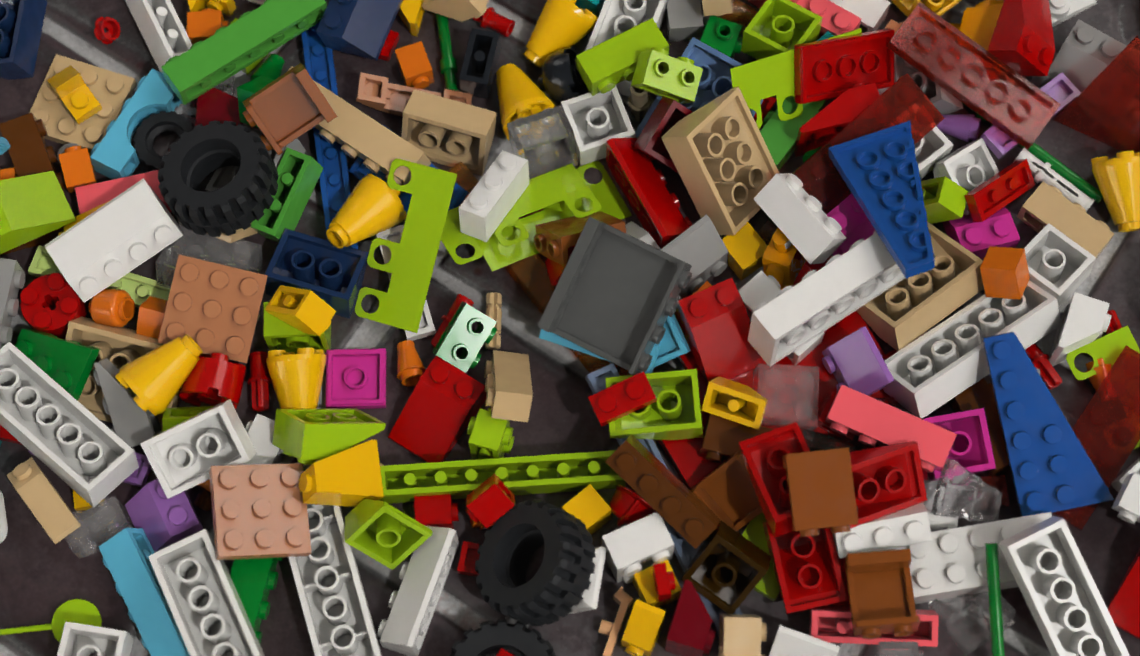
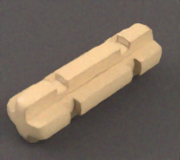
(494, 311)

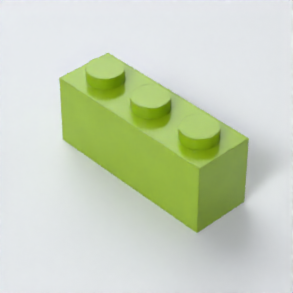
(617, 58)

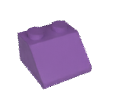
(857, 363)
(162, 518)

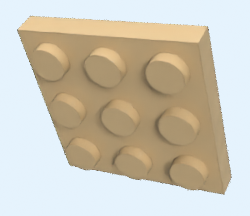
(108, 88)

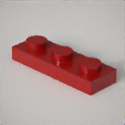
(999, 190)

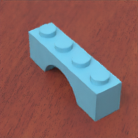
(115, 154)

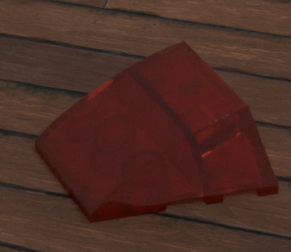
(1110, 103)

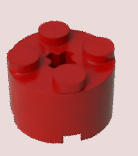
(45, 294)
(214, 381)

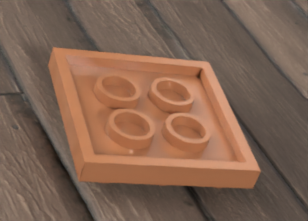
(214, 307)
(259, 511)

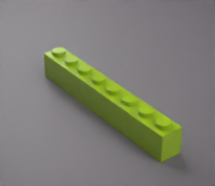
(520, 474)

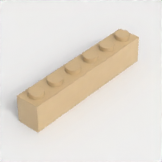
(368, 139)

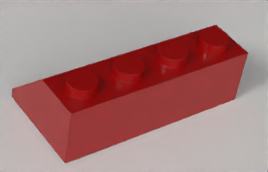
(645, 191)

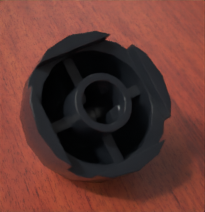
(561, 77)

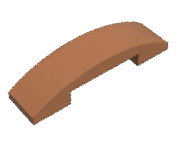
(392, 98)

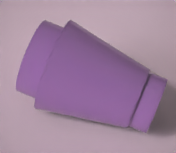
(961, 126)

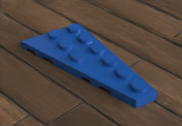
(888, 188)
(1042, 449)

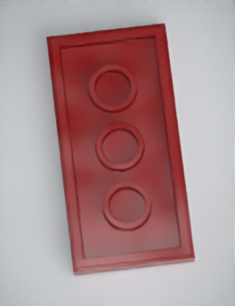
(836, 64)

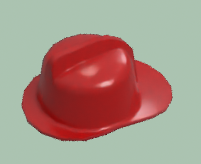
(628, 506)

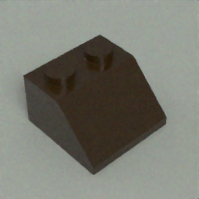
(727, 568)

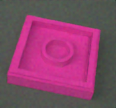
(356, 378)

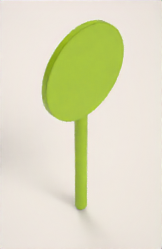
(73, 611)

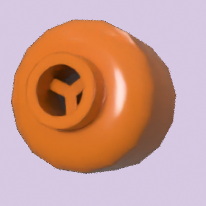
(112, 308)

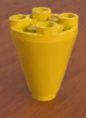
(557, 28)
(518, 95)
(1120, 187)
(366, 212)
(160, 373)
(297, 376)

